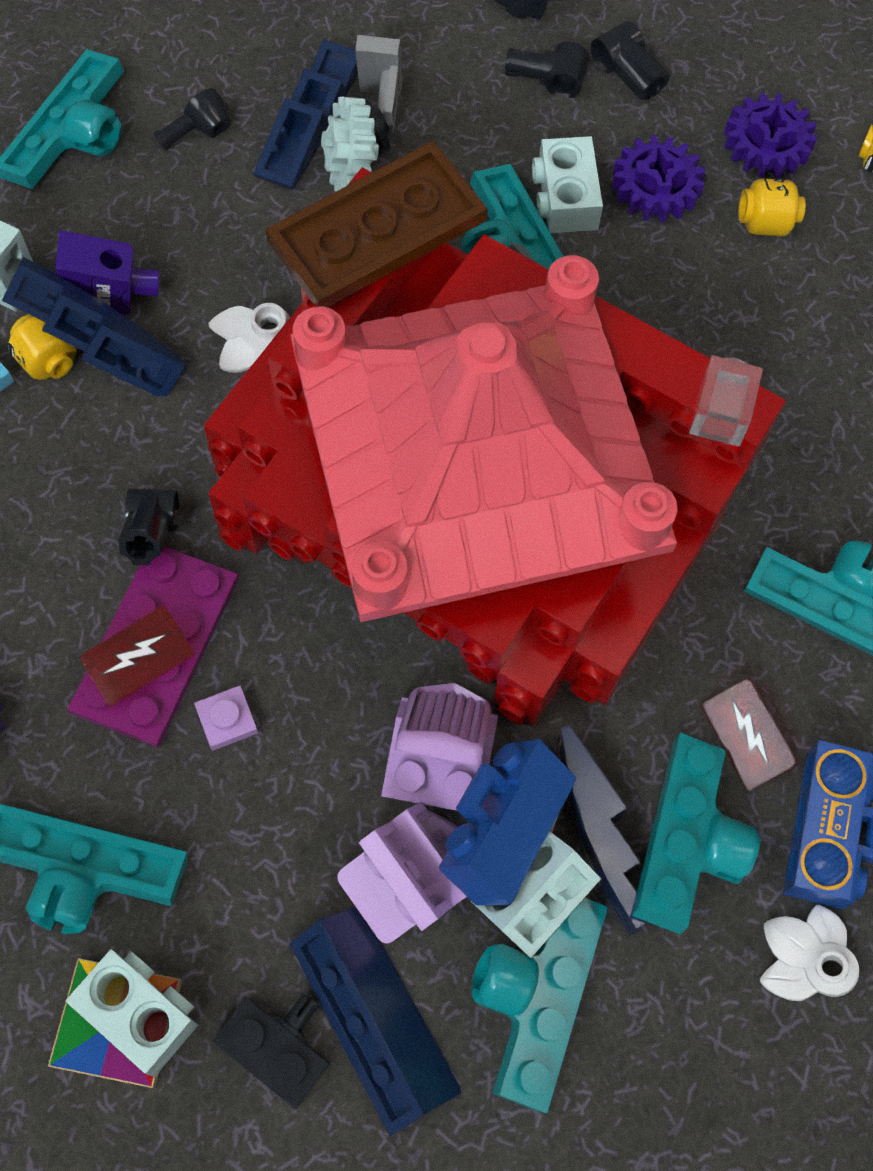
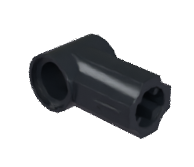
(625, 54)
(147, 523)

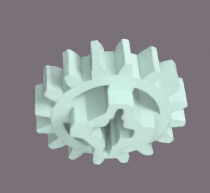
(349, 141)

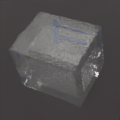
(726, 400)

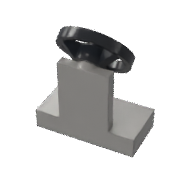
(380, 74)

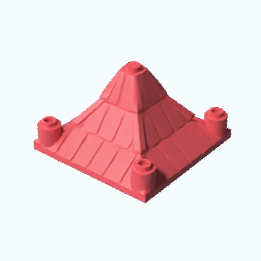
(478, 445)

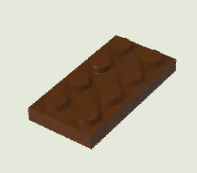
(376, 225)

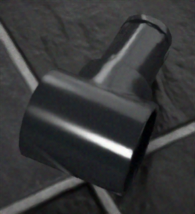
(557, 69)

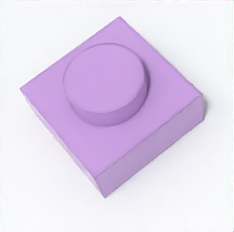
(226, 718)

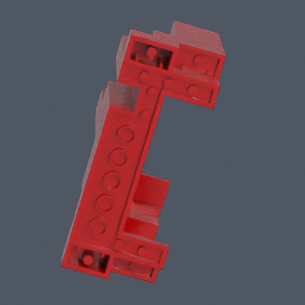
(524, 636)

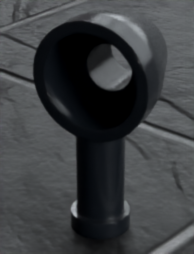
(204, 112)

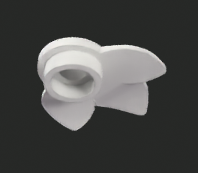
(245, 334)
(802, 952)

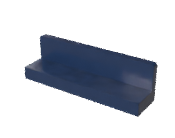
(375, 1019)

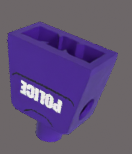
(104, 269)

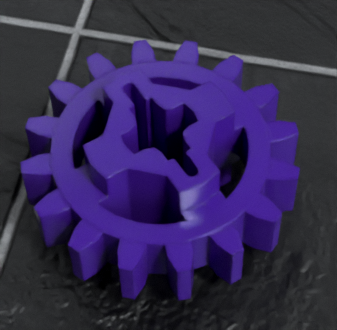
(751, 141)
(658, 178)

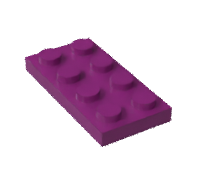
(196, 599)

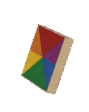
(87, 1051)

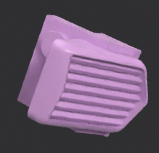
(438, 745)
(400, 876)

